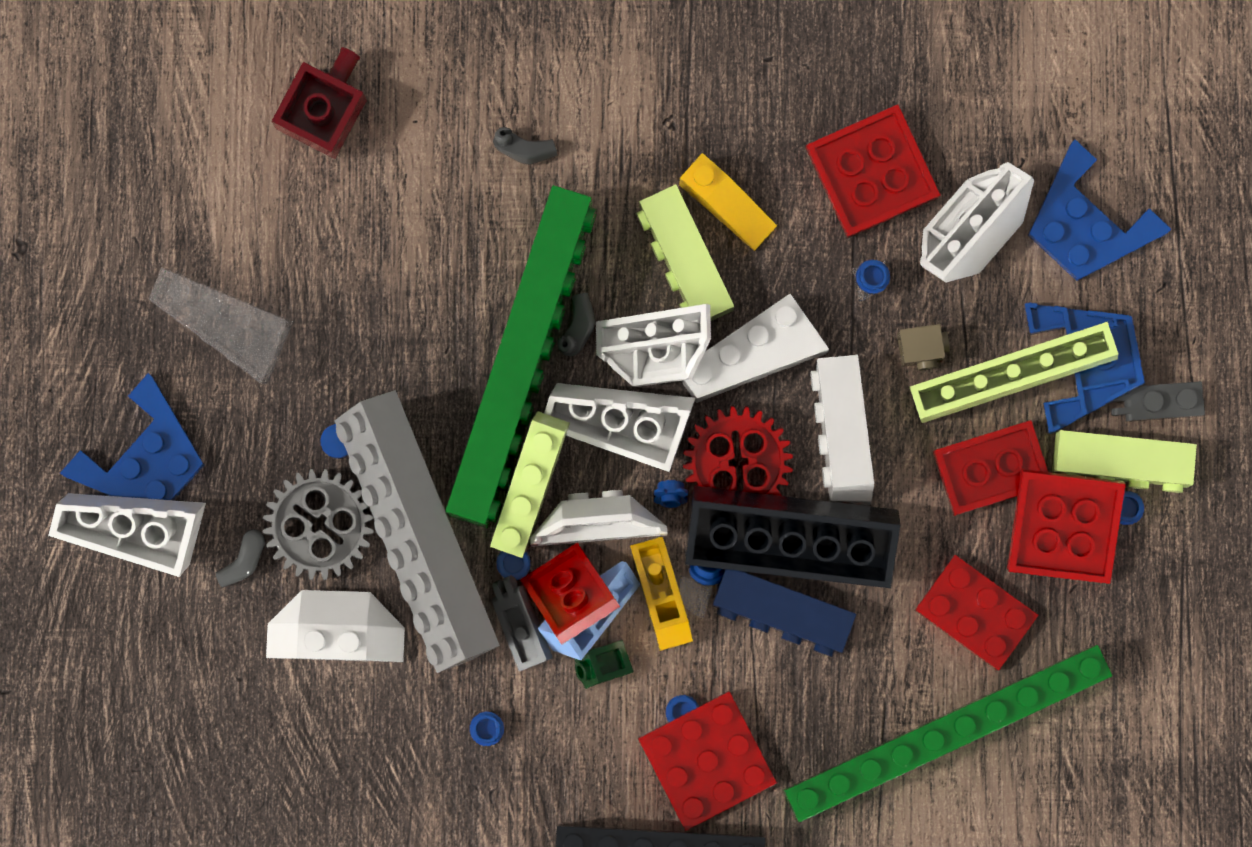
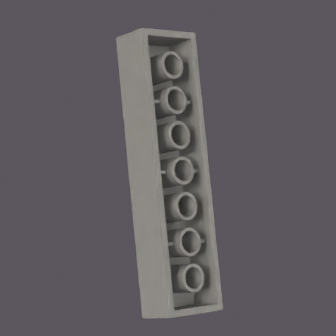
(415, 531)

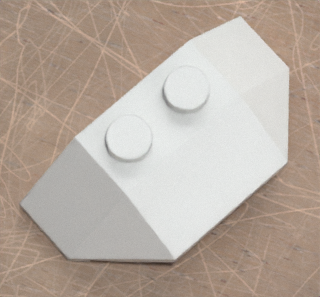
(976, 223)
(655, 344)
(597, 520)
(335, 628)

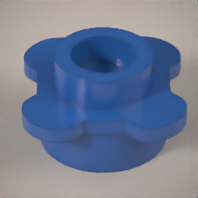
(670, 494)

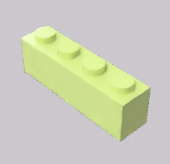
(684, 252)
(1125, 459)
(530, 484)

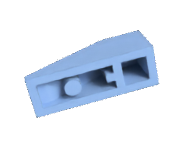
(622, 585)

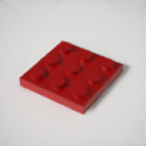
(872, 171)
(1066, 526)
(707, 760)

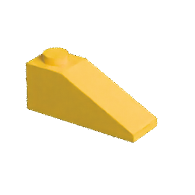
(727, 201)
(661, 593)

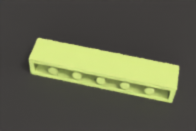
(1014, 372)

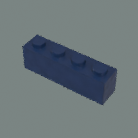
(783, 610)

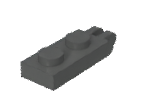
(1162, 402)
(519, 624)

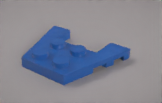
(1077, 231)
(1098, 384)
(154, 465)

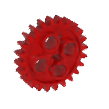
(768, 456)

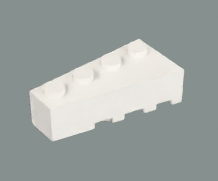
(761, 347)
(623, 421)
(844, 430)
(132, 529)

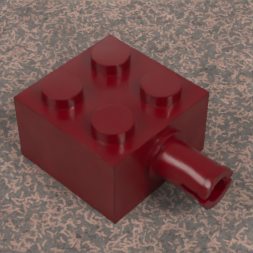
(321, 105)

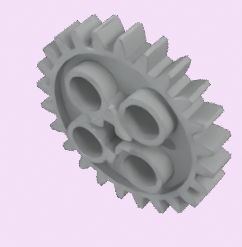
(337, 500)

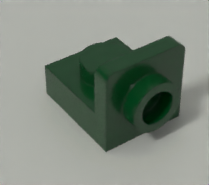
(603, 664)

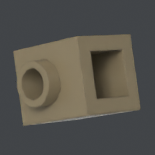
(922, 346)

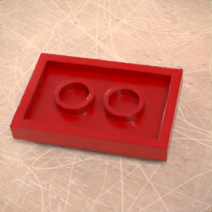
(988, 466)
(569, 593)
(976, 612)

